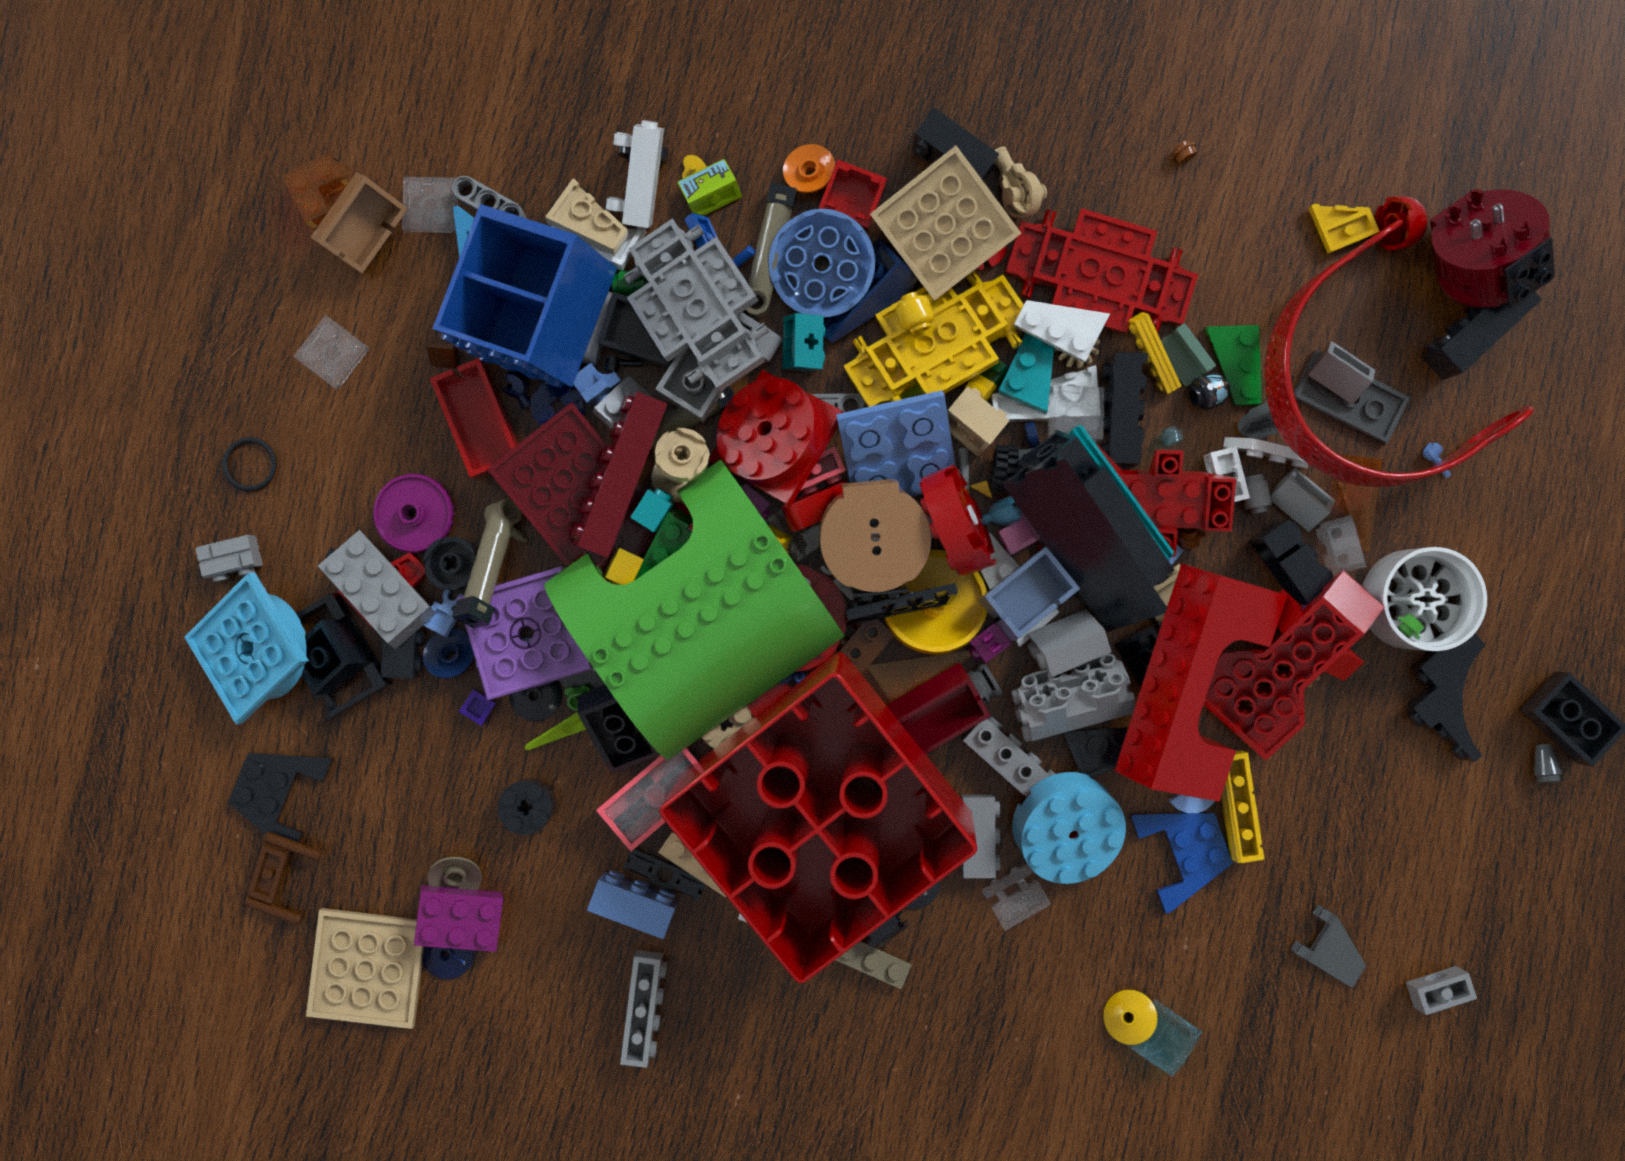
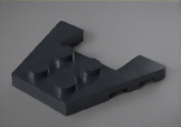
(266, 786)

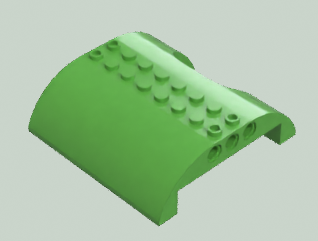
(701, 625)

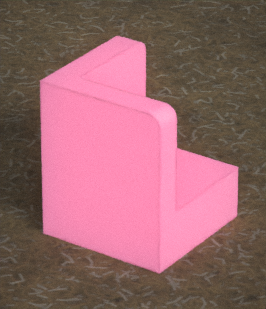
(1015, 537)

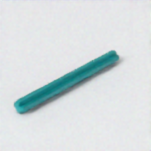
(1098, 458)

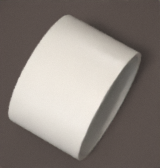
(1457, 578)

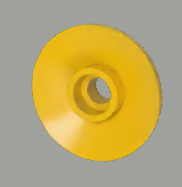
(1144, 1017)

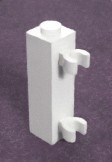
(642, 174)

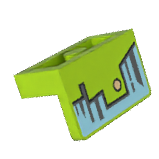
(710, 188)

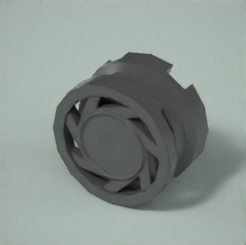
(982, 685)

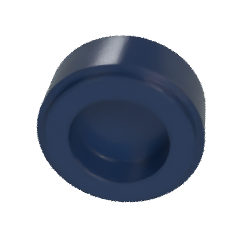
(1031, 434)

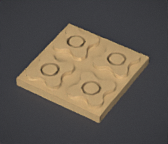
(945, 223)
(365, 969)

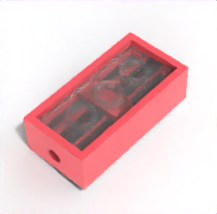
(636, 806)

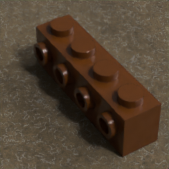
(865, 643)

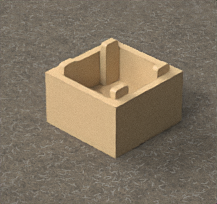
(975, 421)

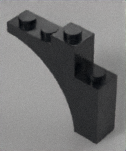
(1443, 698)

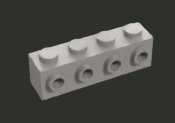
(1005, 755)
(641, 1009)

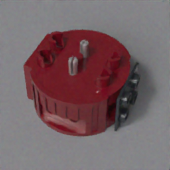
(1492, 248)

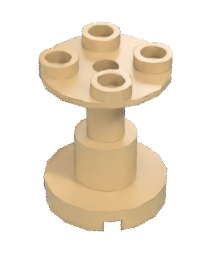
(678, 459)

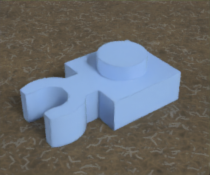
(442, 621)

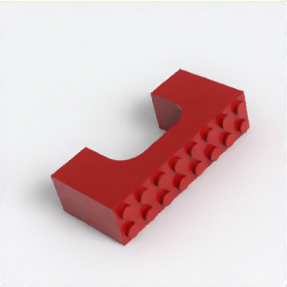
(1199, 623)

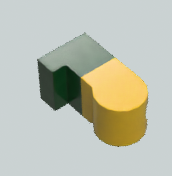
(989, 380)

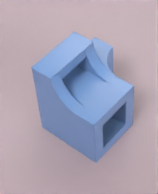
(595, 385)

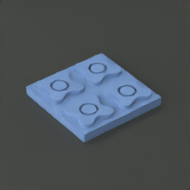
(897, 441)

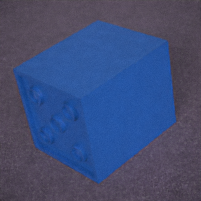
(525, 296)

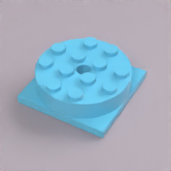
(250, 647)

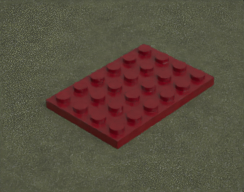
(551, 478)

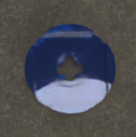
(546, 394)

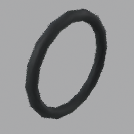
(248, 440)

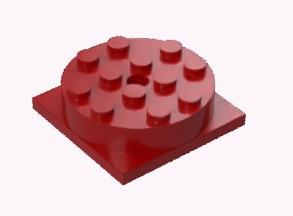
(797, 437)

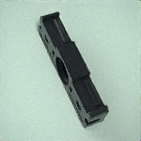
(648, 866)

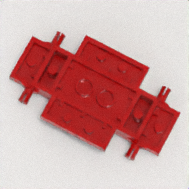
(1103, 269)

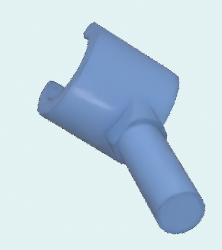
(1432, 453)

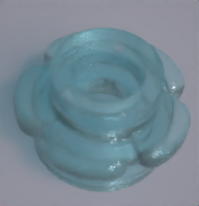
(1171, 436)

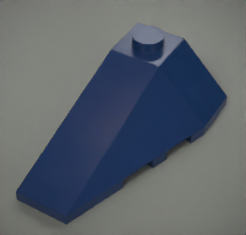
(890, 282)

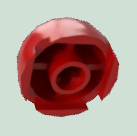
(1413, 217)

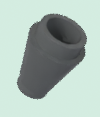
(1546, 764)

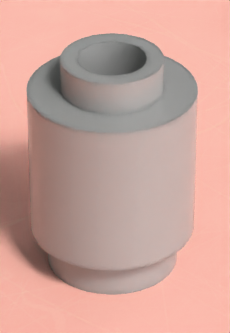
(1258, 494)

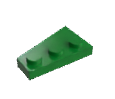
(1239, 359)

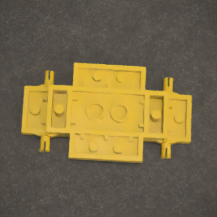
(943, 355)

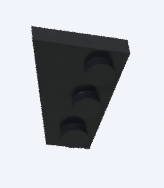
(1095, 749)

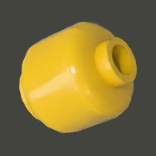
(915, 313)

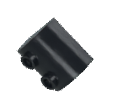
(1138, 649)

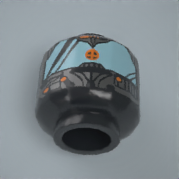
(1208, 391)

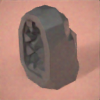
(1257, 423)

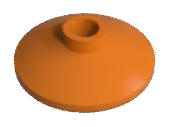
(807, 159)

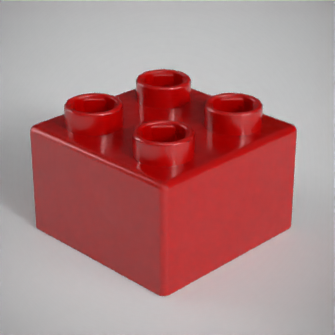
(820, 818)

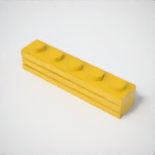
(1158, 360)

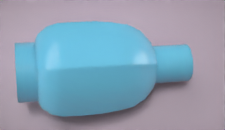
(1002, 513)

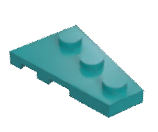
(1030, 375)

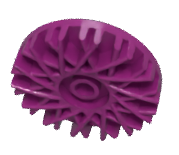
(393, 511)

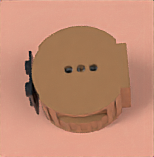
(874, 538)

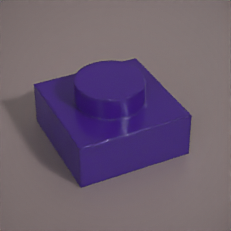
(477, 707)

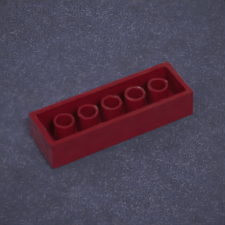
(619, 473)

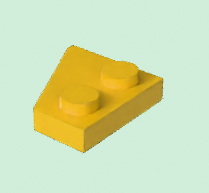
(1342, 225)

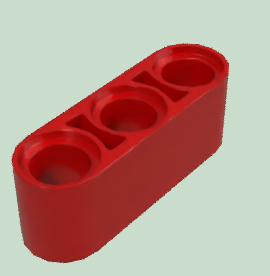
(810, 507)

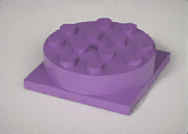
(516, 665)

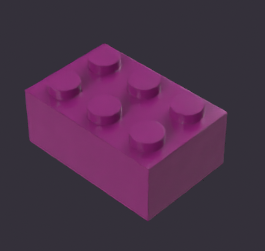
(458, 918)

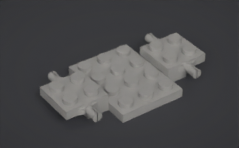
(695, 303)

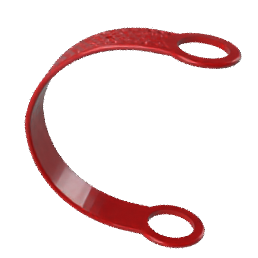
(1297, 433)

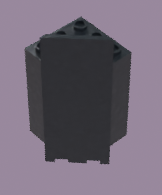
(1090, 531)

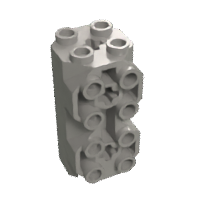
(1072, 700)

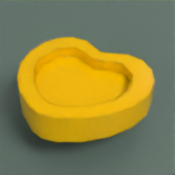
(692, 165)

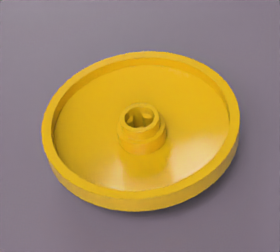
(943, 627)

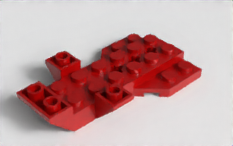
(1180, 497)
(1310, 643)

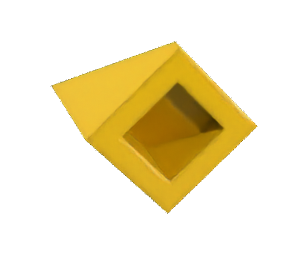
(982, 488)

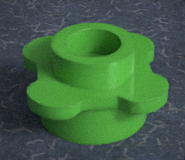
(1410, 626)
(572, 694)

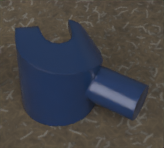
(518, 388)

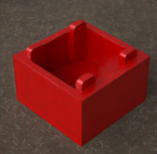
(854, 193)

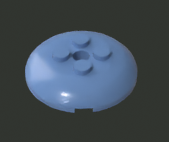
(818, 235)

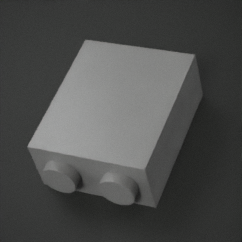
(1068, 643)

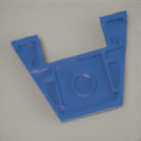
(1196, 847)

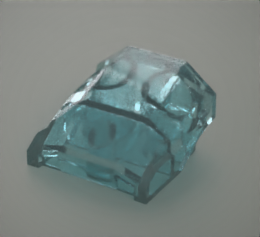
(1170, 1042)

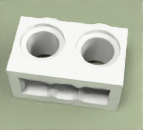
(1227, 463)

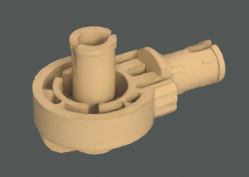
(1013, 192)

